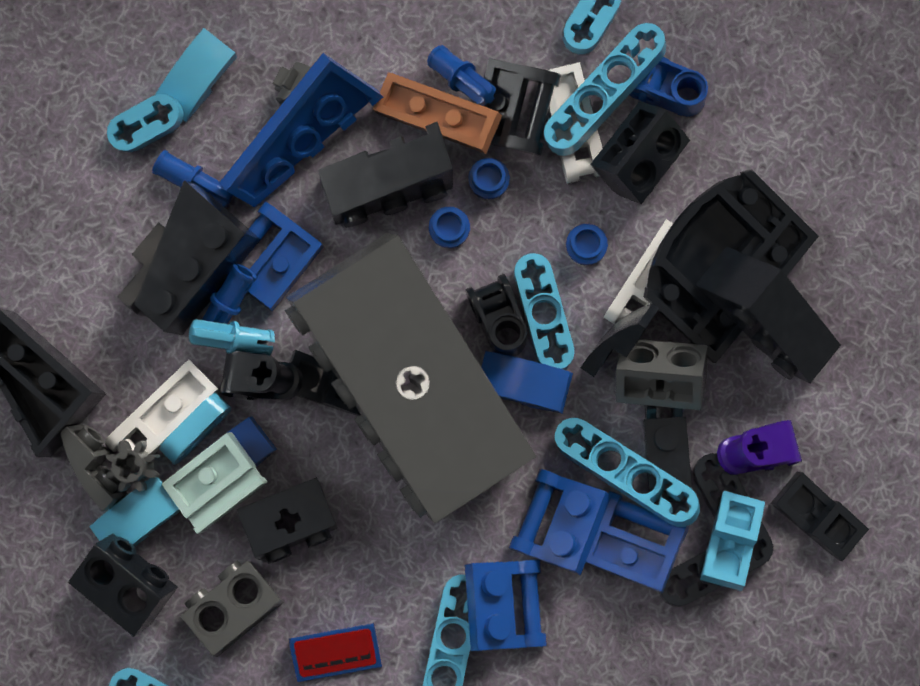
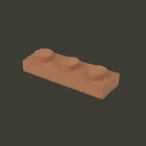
(423, 105)

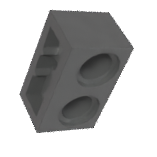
(662, 375)
(237, 617)

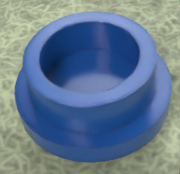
(488, 178)
(449, 227)
(586, 244)

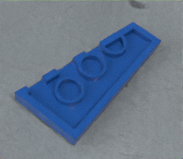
(308, 116)

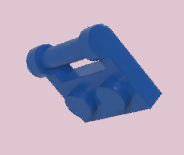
(283, 258)
(572, 525)
(630, 554)
(492, 605)

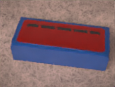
(335, 652)

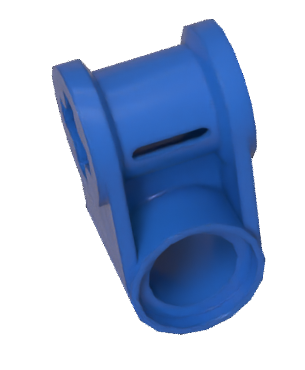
(664, 88)

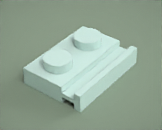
(214, 482)

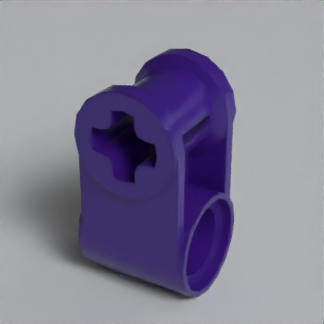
(760, 449)

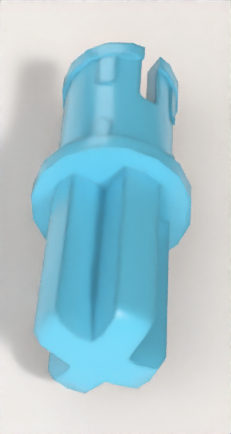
(230, 337)

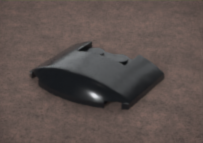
(734, 214)

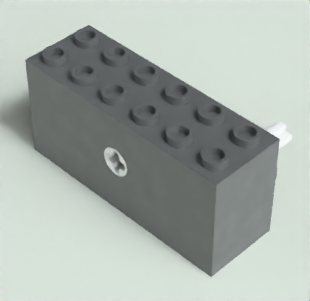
(444, 428)

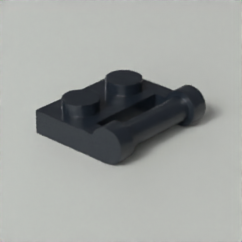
(511, 86)

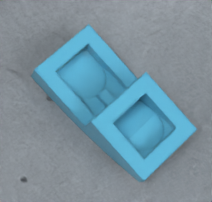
(197, 72)
(137, 514)
(732, 540)

